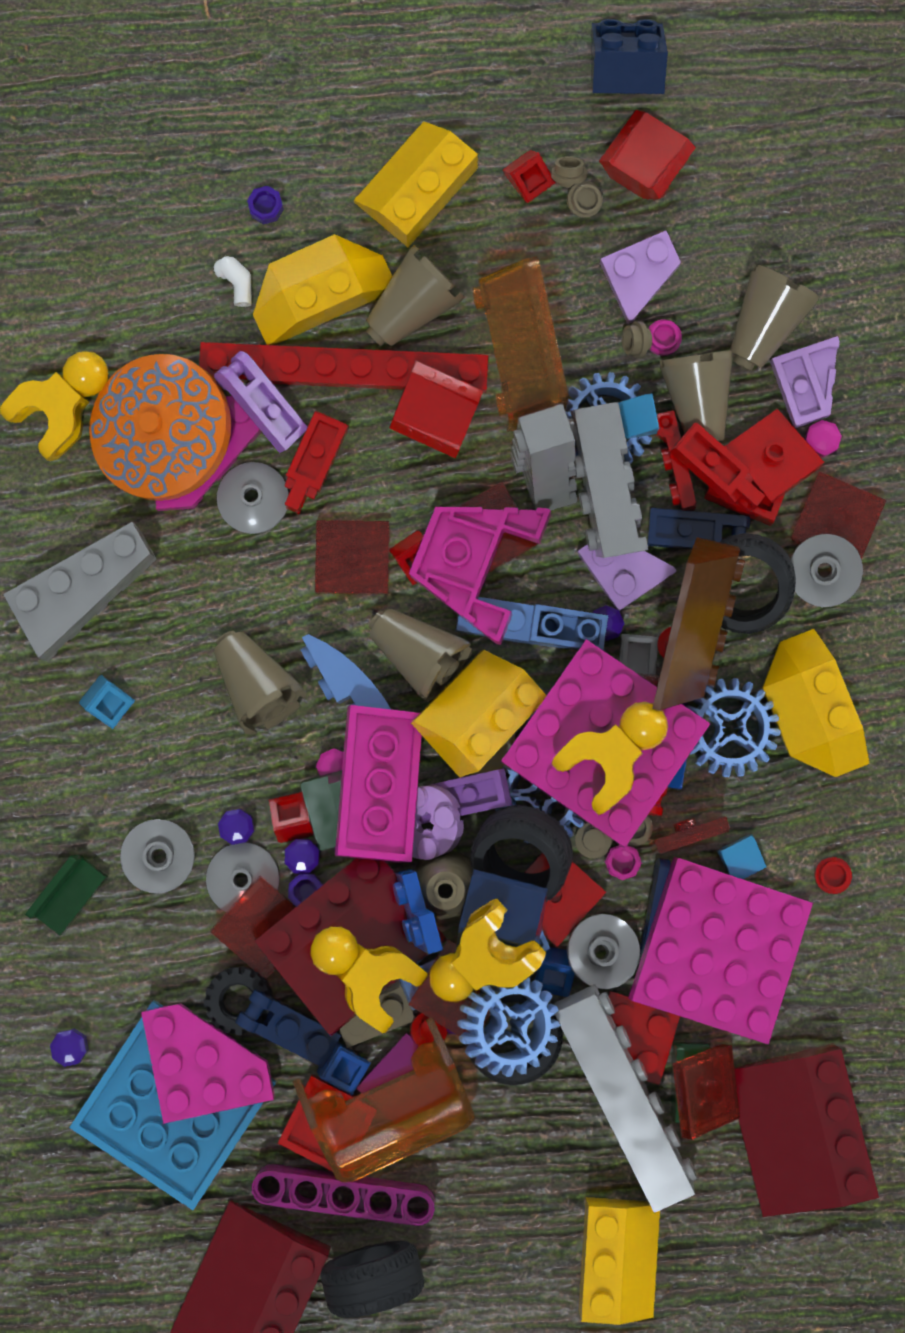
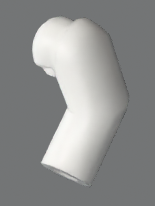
(239, 276)

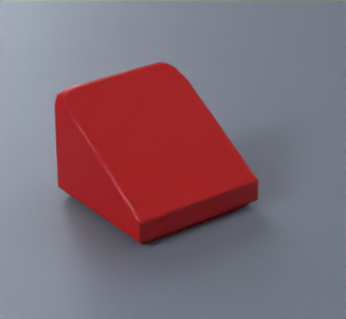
(529, 175)
(406, 551)
(290, 817)

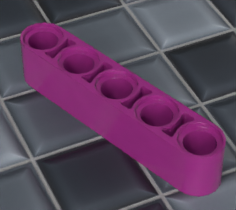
(326, 1202)

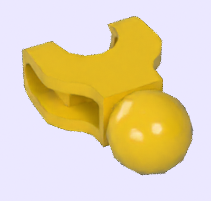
(61, 400)
(616, 751)
(483, 958)
(363, 972)

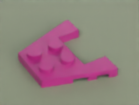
(459, 554)

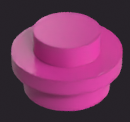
(665, 337)

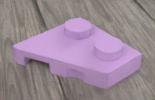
(640, 272)
(807, 381)
(626, 575)

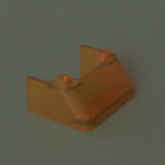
(522, 340)
(391, 1118)

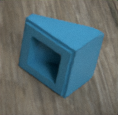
(639, 416)
(106, 701)
(742, 857)

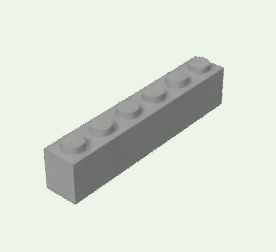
(625, 1098)

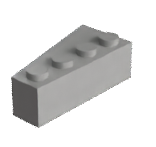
(546, 457)
(606, 481)
(72, 592)

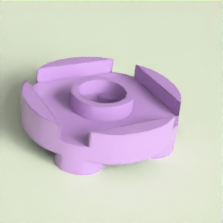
(445, 818)

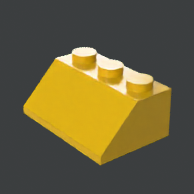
(418, 181)
(478, 712)
(618, 1261)

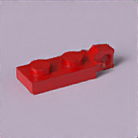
(313, 459)
(717, 467)
(682, 489)

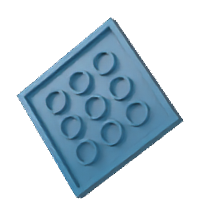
(128, 1125)

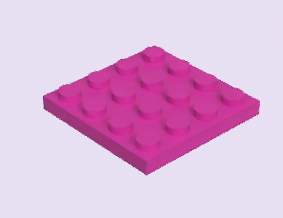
(592, 699)
(720, 950)

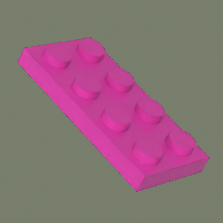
(378, 785)

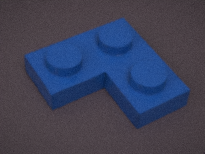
(420, 922)

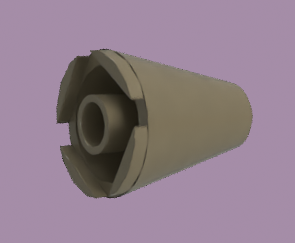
(411, 299)
(768, 316)
(700, 389)
(419, 651)
(255, 683)
(450, 869)

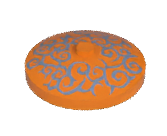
(160, 427)

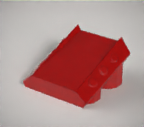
(646, 156)
(436, 409)

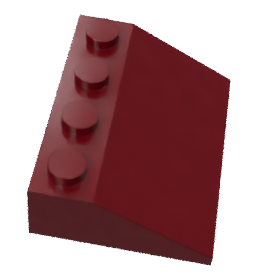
(356, 900)
(803, 1133)
(252, 1277)

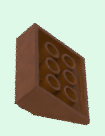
(698, 623)

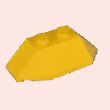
(317, 287)
(814, 706)

